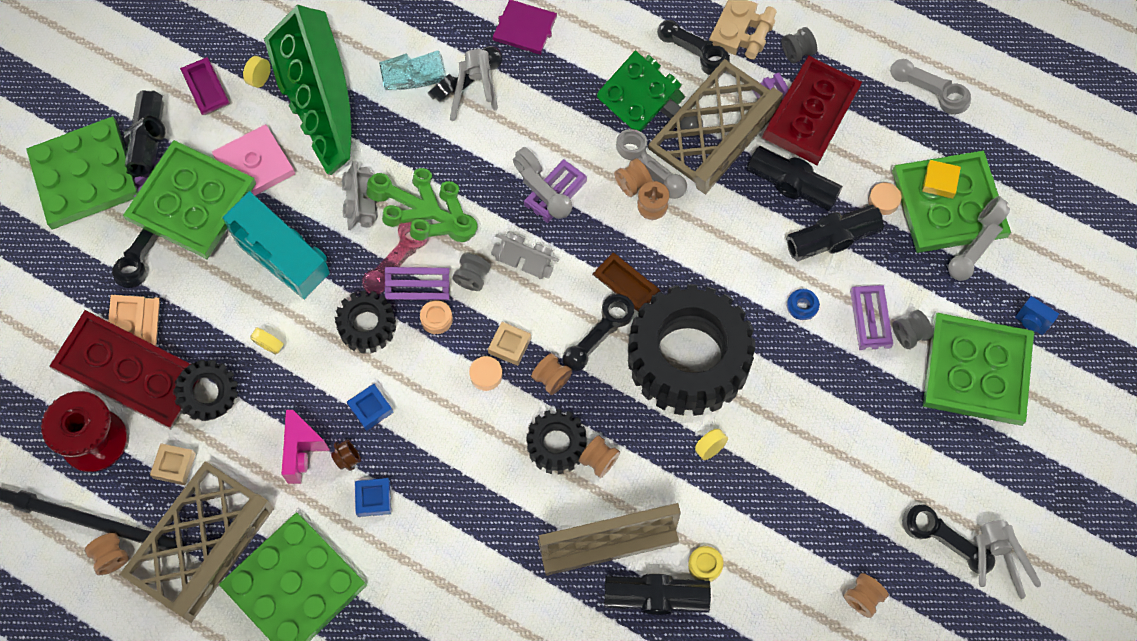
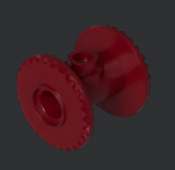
(84, 431)

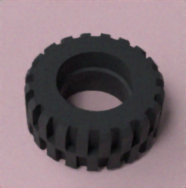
(697, 311)

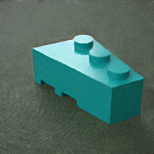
(276, 245)

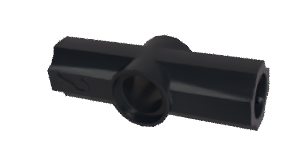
(144, 134)
(794, 178)
(835, 232)
(657, 594)

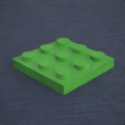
(81, 173)
(188, 199)
(944, 221)
(979, 369)
(293, 583)

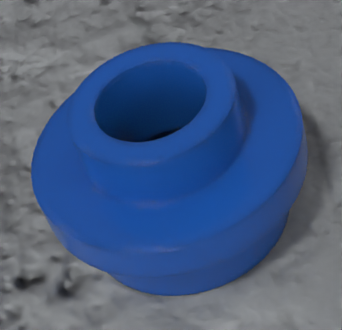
(807, 297)

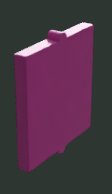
(525, 26)

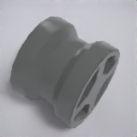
(799, 45)
(471, 272)
(912, 329)

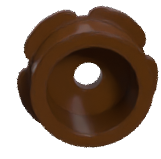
(345, 455)

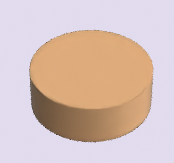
(885, 197)
(436, 317)
(485, 373)

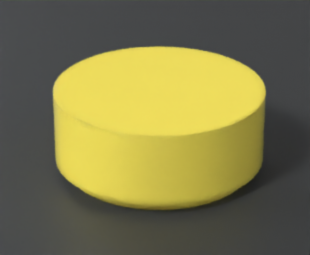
(256, 71)
(266, 341)
(711, 444)
(705, 564)

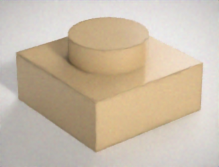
(509, 343)
(172, 464)

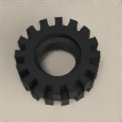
(360, 305)
(205, 369)
(556, 422)

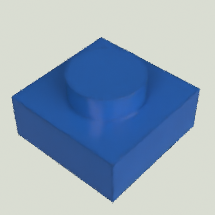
(1036, 316)
(370, 407)
(372, 497)

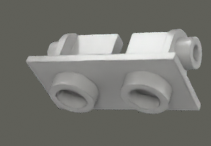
(355, 206)
(513, 249)

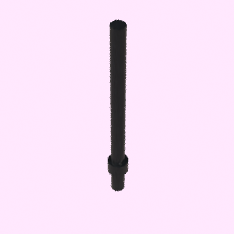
(28, 502)

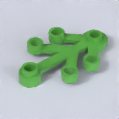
(455, 223)

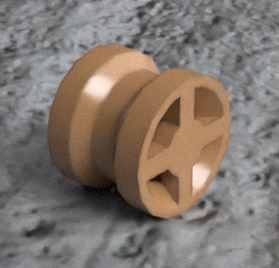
(632, 177)
(652, 208)
(551, 374)
(599, 456)
(106, 554)
(866, 595)

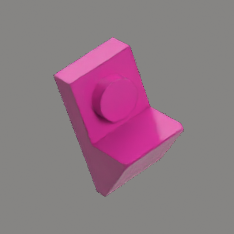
(298, 439)

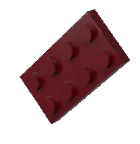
(812, 110)
(122, 368)

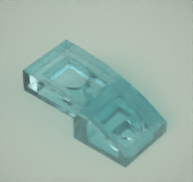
(408, 73)

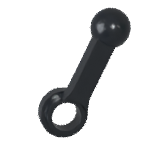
(670, 31)
(449, 83)
(133, 257)
(577, 355)
(945, 535)

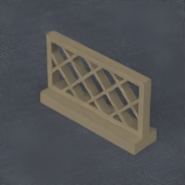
(739, 134)
(609, 539)
(217, 562)

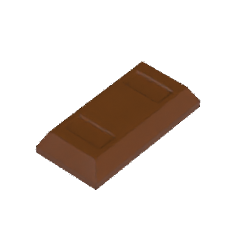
(625, 281)

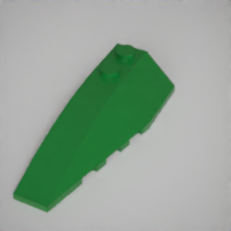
(314, 81)

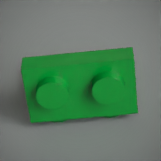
(639, 91)

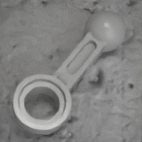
(904, 71)
(527, 164)
(675, 183)
(992, 215)

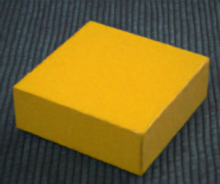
(941, 179)

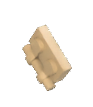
(734, 23)

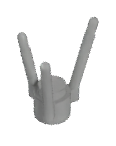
(478, 68)
(998, 538)

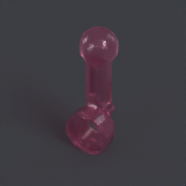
(375, 279)

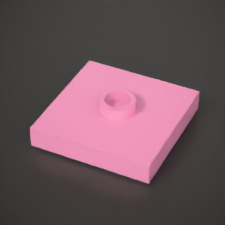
(258, 157)

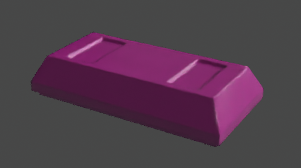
(204, 86)

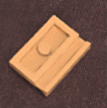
(136, 315)

